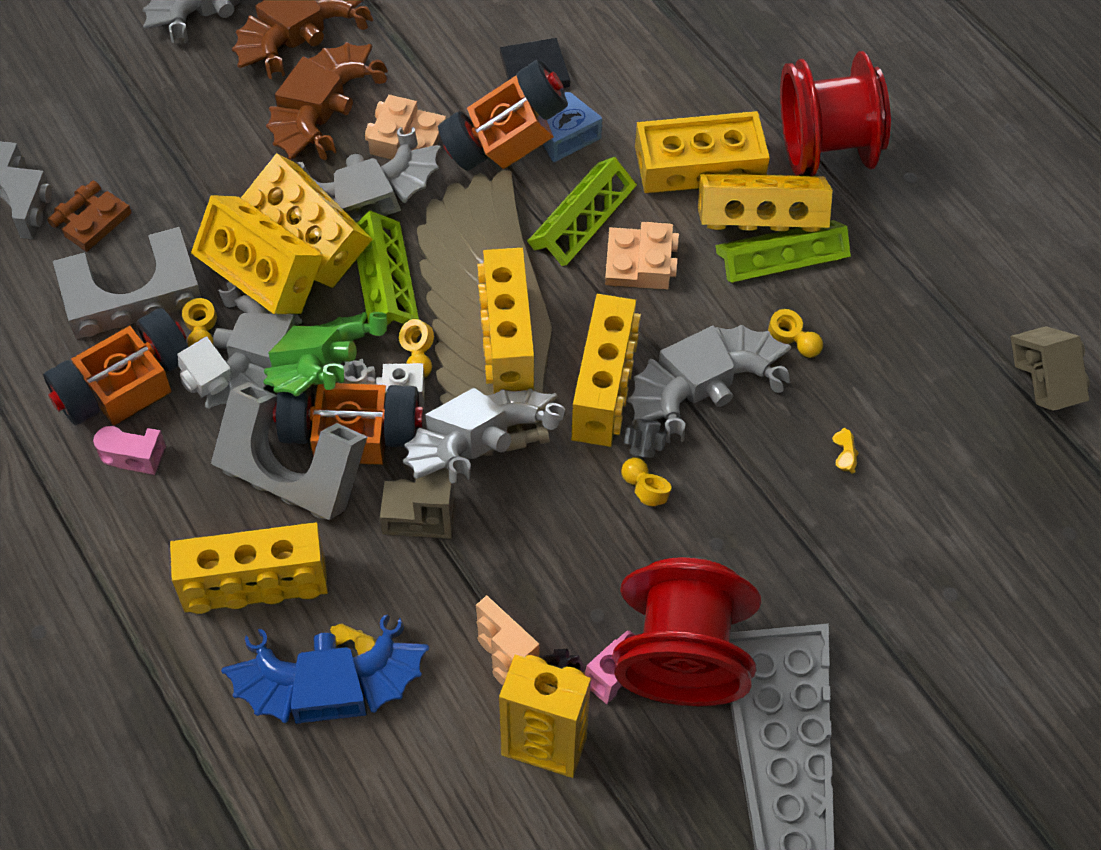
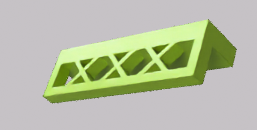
(574, 205)
(783, 251)
(376, 270)

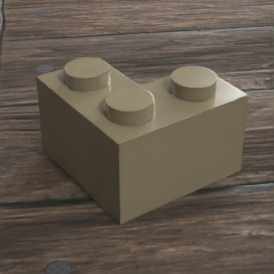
(1055, 366)
(419, 507)

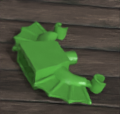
(315, 352)

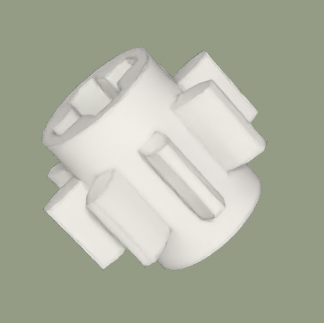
(357, 373)

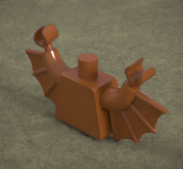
(290, 24)
(315, 92)

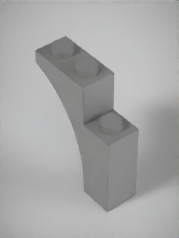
(22, 190)

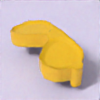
(847, 459)
(344, 633)

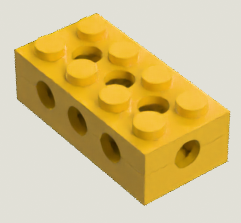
(679, 149)
(750, 190)
(308, 212)
(221, 244)
(511, 357)
(605, 370)
(247, 557)
(541, 721)

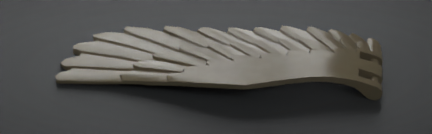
(453, 245)

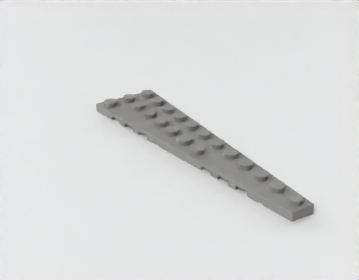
(786, 738)

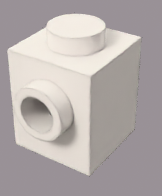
(203, 368)
(405, 376)

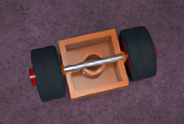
(507, 120)
(119, 371)
(365, 408)

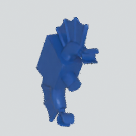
(326, 680)

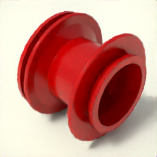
(834, 114)
(687, 633)

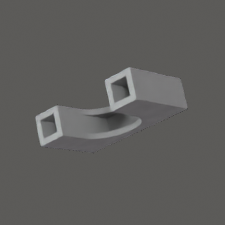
(97, 311)
(245, 453)

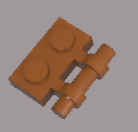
(95, 221)

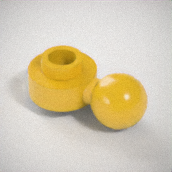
(194, 309)
(408, 340)
(808, 343)
(649, 488)

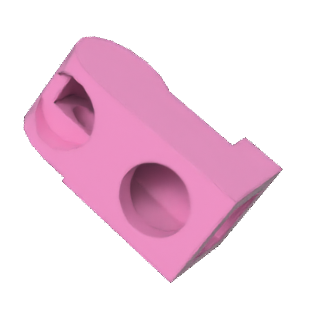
(130, 450)
(602, 671)

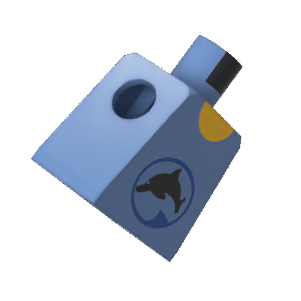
(572, 129)

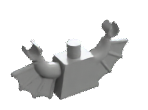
(176, 11)
(368, 187)
(248, 342)
(702, 369)
(474, 426)

